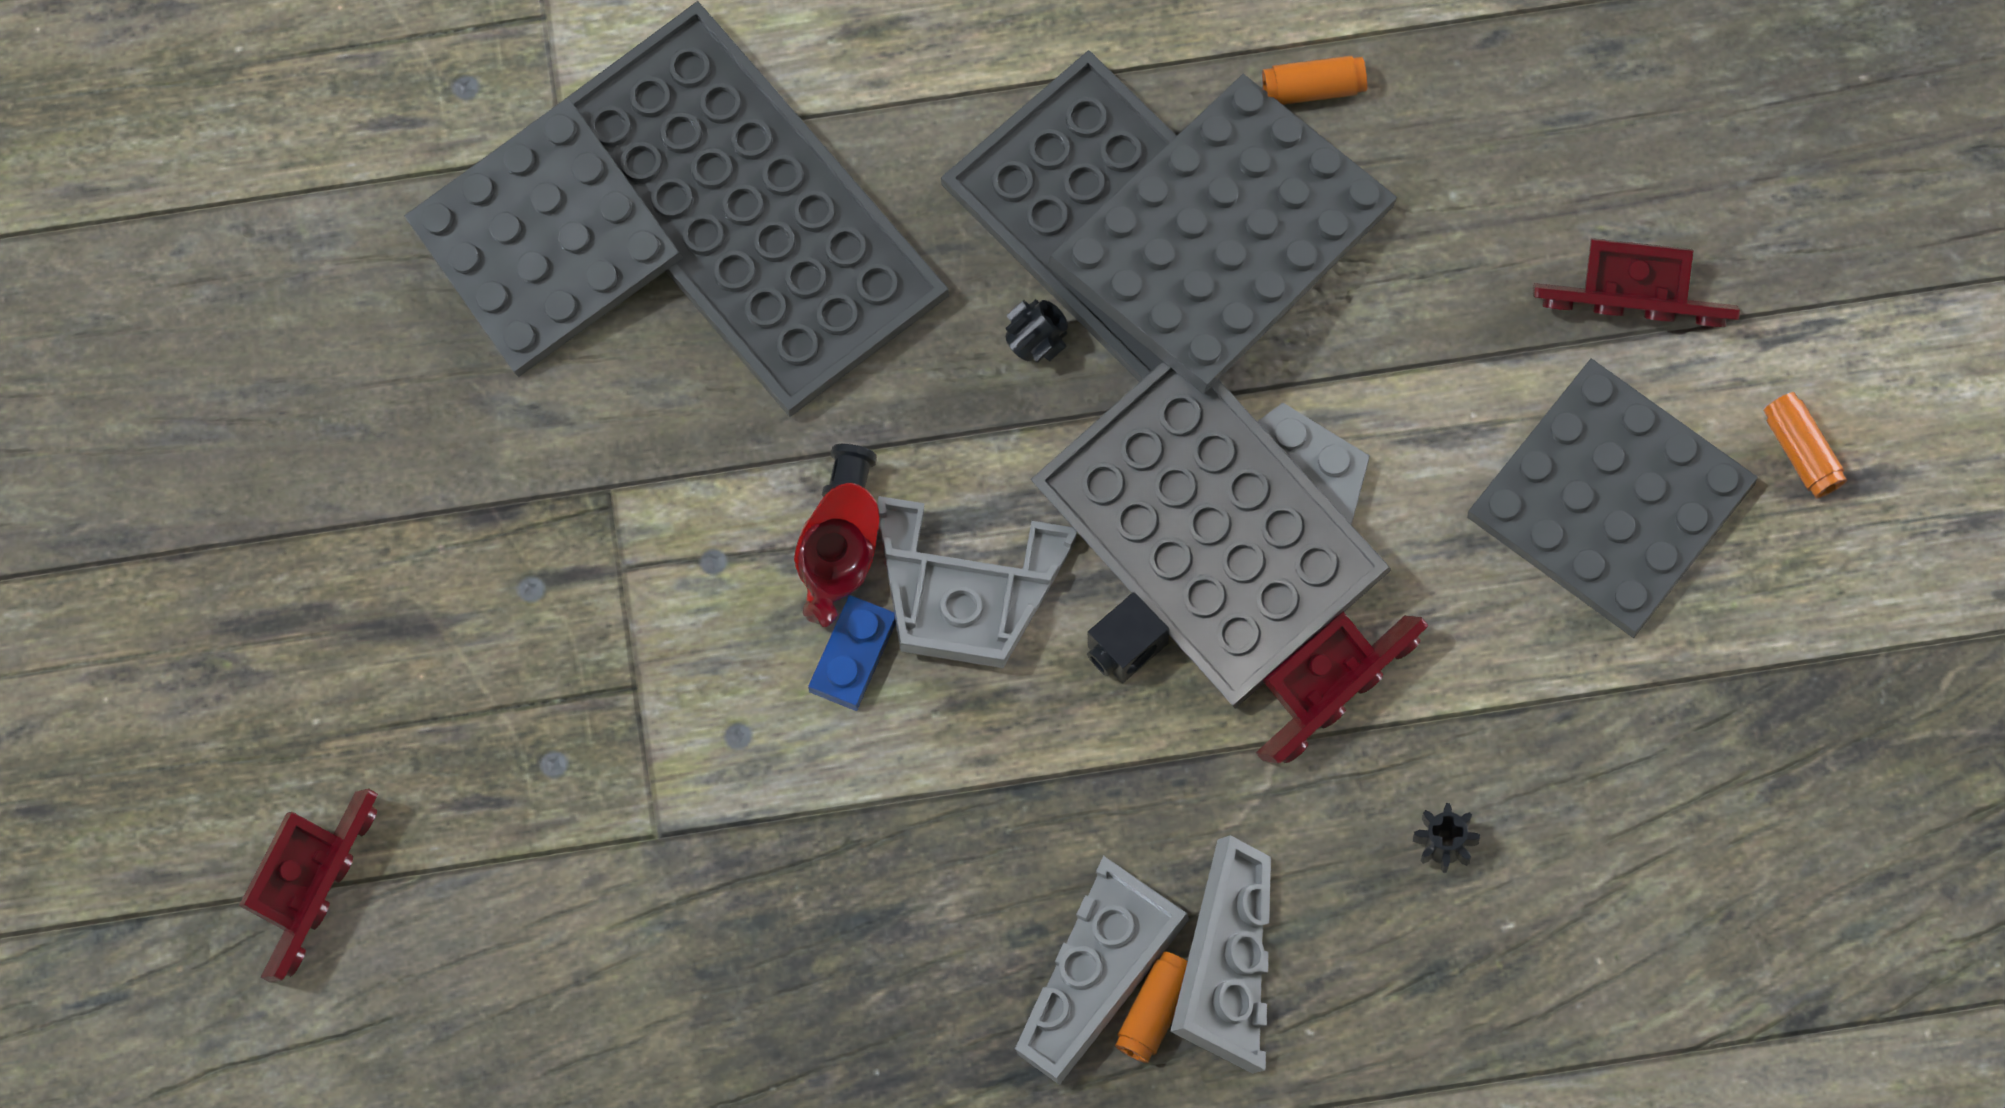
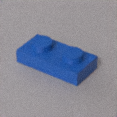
(852, 653)

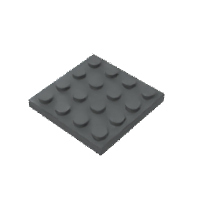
(543, 237)
(1612, 497)

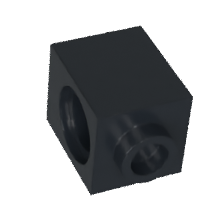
(1126, 638)

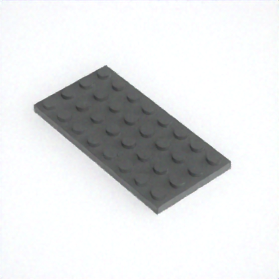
(766, 218)

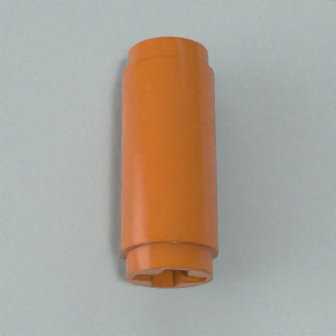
(1315, 79)
(1805, 445)
(1152, 1009)

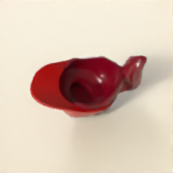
(836, 549)

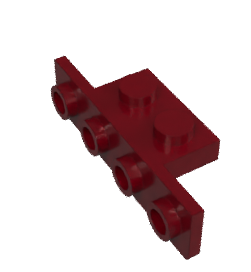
(1637, 278)
(1327, 675)
(298, 875)

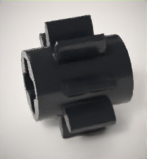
(1036, 330)
(1458, 831)

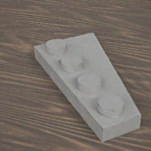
(1106, 957)
(1222, 979)

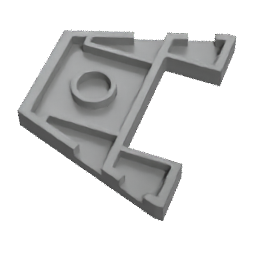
(1324, 457)
(963, 605)

